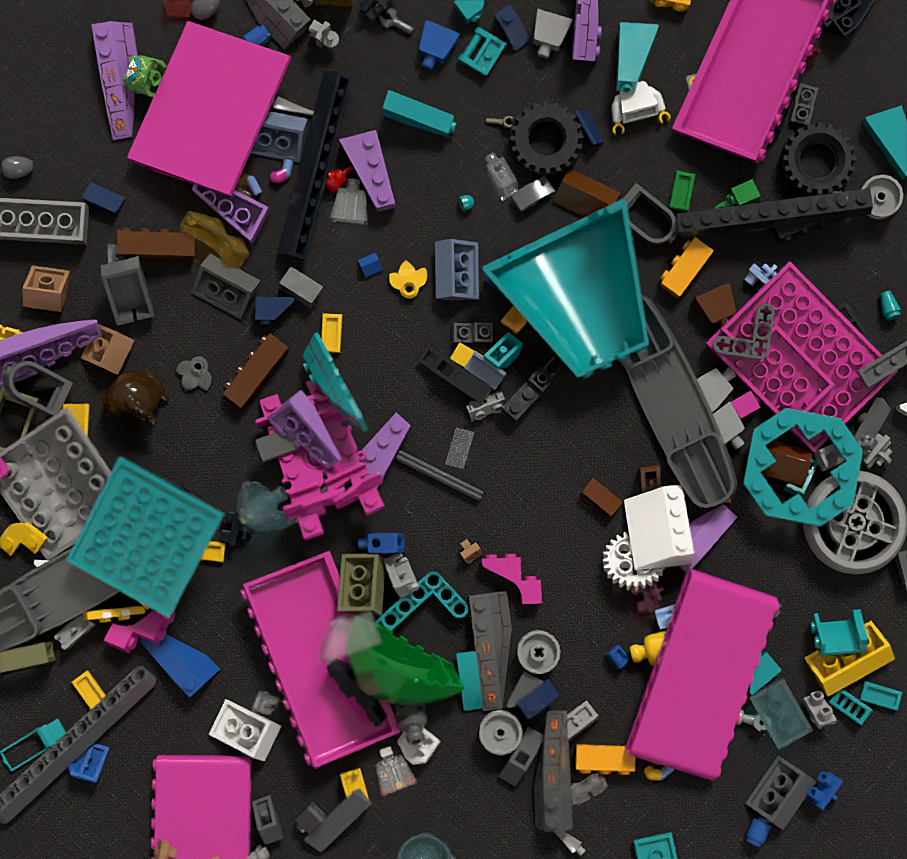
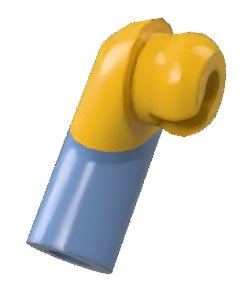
(656, 774)

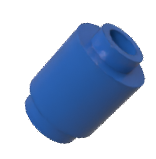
(258, 36)
(758, 831)

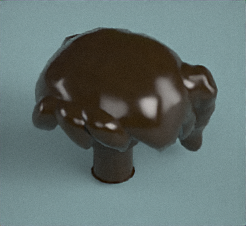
(135, 394)

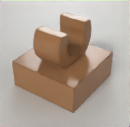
(470, 551)
(164, 850)

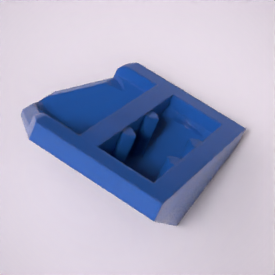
(90, 763)

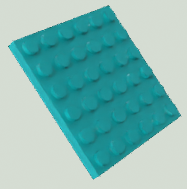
(145, 537)

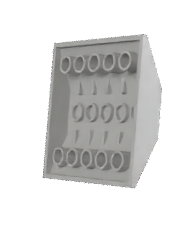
(54, 480)

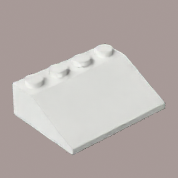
(659, 528)

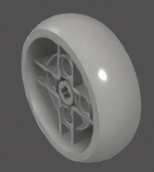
(843, 556)

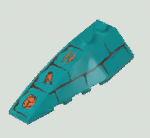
(330, 382)

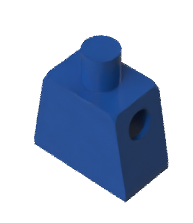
(436, 43)
(388, 543)

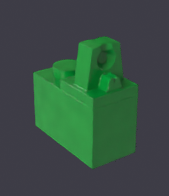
(741, 195)

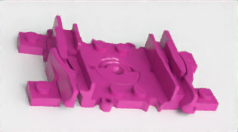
(307, 473)

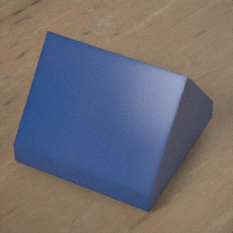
(370, 265)
(617, 657)

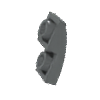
(804, 104)
(532, 193)
(472, 332)

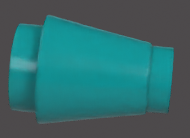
(889, 306)

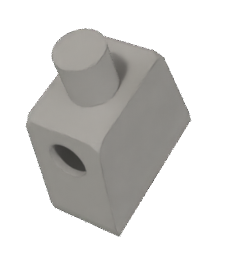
(550, 32)
(716, 386)
(729, 425)

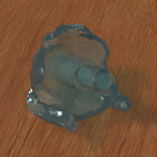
(259, 507)

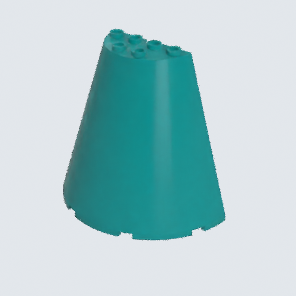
(580, 290)

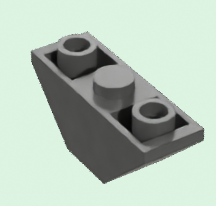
(521, 756)

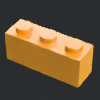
(685, 267)
(603, 758)

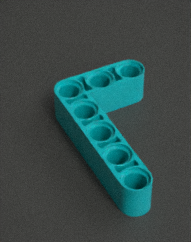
(414, 602)

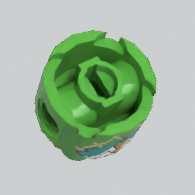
(144, 75)

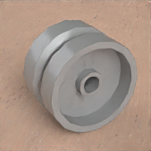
(892, 195)
(538, 663)
(500, 720)

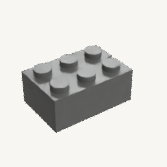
(127, 290)

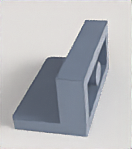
(484, 370)

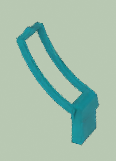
(49, 736)

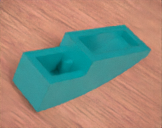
(470, 679)

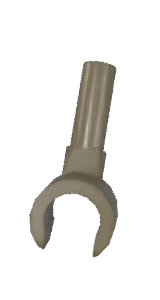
(500, 122)

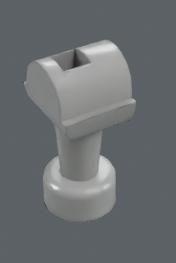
(754, 720)

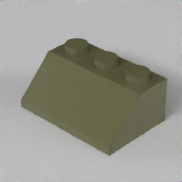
(361, 584)

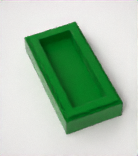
(682, 191)

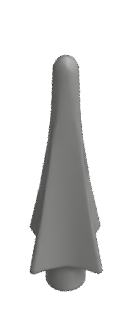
(283, 105)
(571, 842)

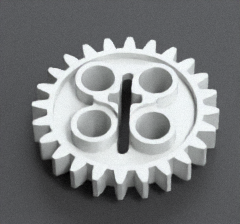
(615, 561)

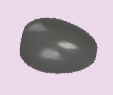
(204, 8)
(16, 167)

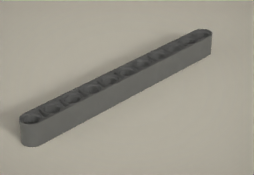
(74, 742)

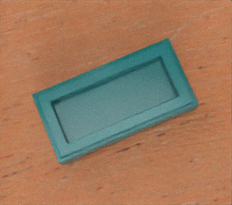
(880, 695)

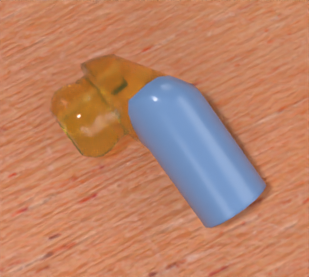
(250, 181)

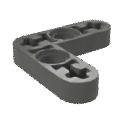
(750, 344)

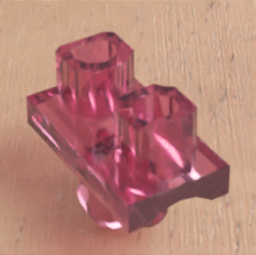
(649, 602)

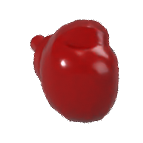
(336, 179)

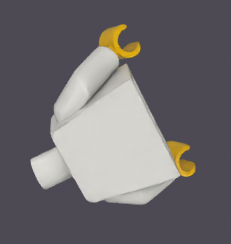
(638, 105)

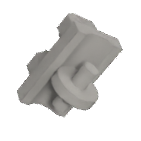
(323, 34)
(878, 452)
(819, 709)

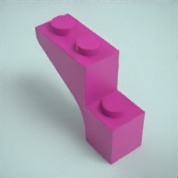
(511, 569)
(149, 628)

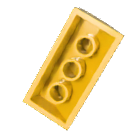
(841, 670)

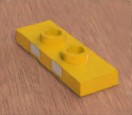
(121, 613)

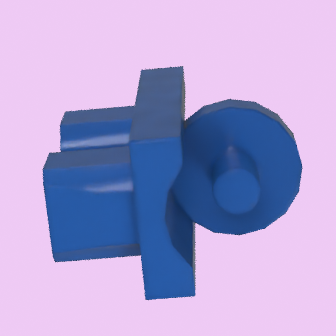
(825, 790)

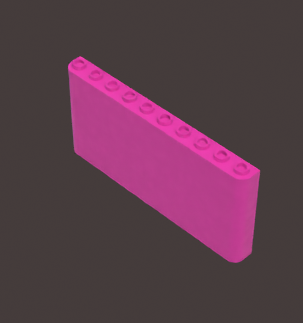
(750, 74)
(290, 618)
(702, 675)
(203, 805)

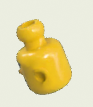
(649, 650)

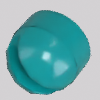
(466, 202)

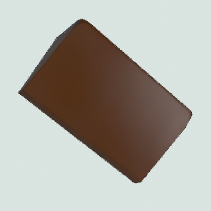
(601, 497)

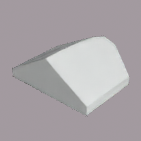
(418, 753)

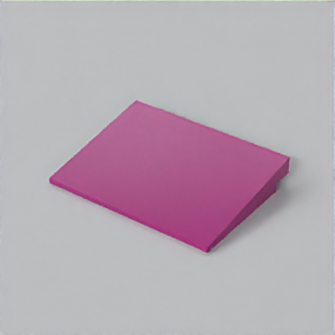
(209, 108)
(809, 353)

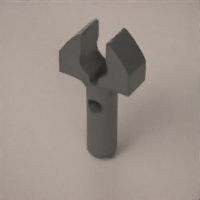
(396, 22)

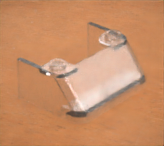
(346, 637)

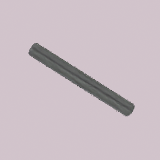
(439, 475)

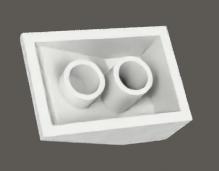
(245, 730)

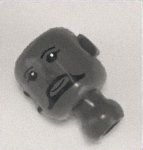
(411, 721)

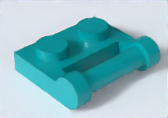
(486, 56)

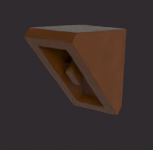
(649, 478)

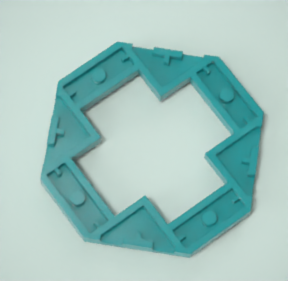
(810, 425)

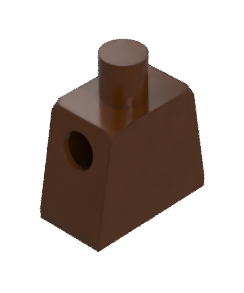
(716, 304)

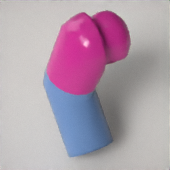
(283, 174)

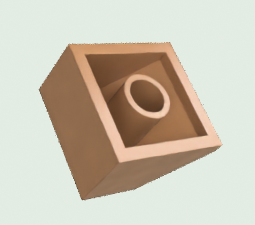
(45, 288)
(108, 350)

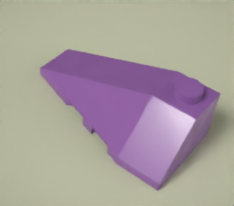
(303, 424)
(707, 531)

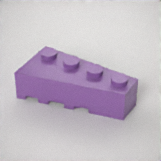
(368, 162)
(238, 210)
(385, 445)

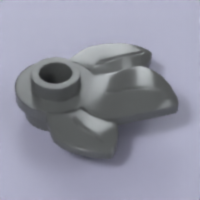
(194, 376)

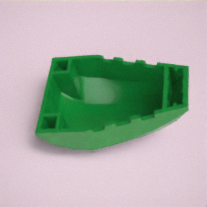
(403, 673)

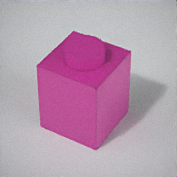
(746, 404)

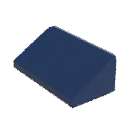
(589, 128)
(103, 198)

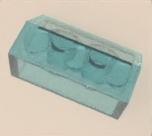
(780, 713)

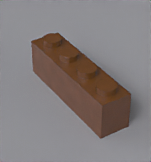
(154, 244)
(256, 371)

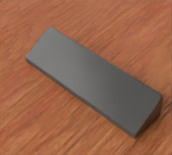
(338, 820)

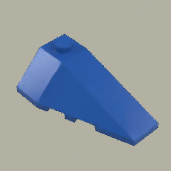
(183, 663)

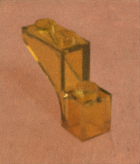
(212, 232)

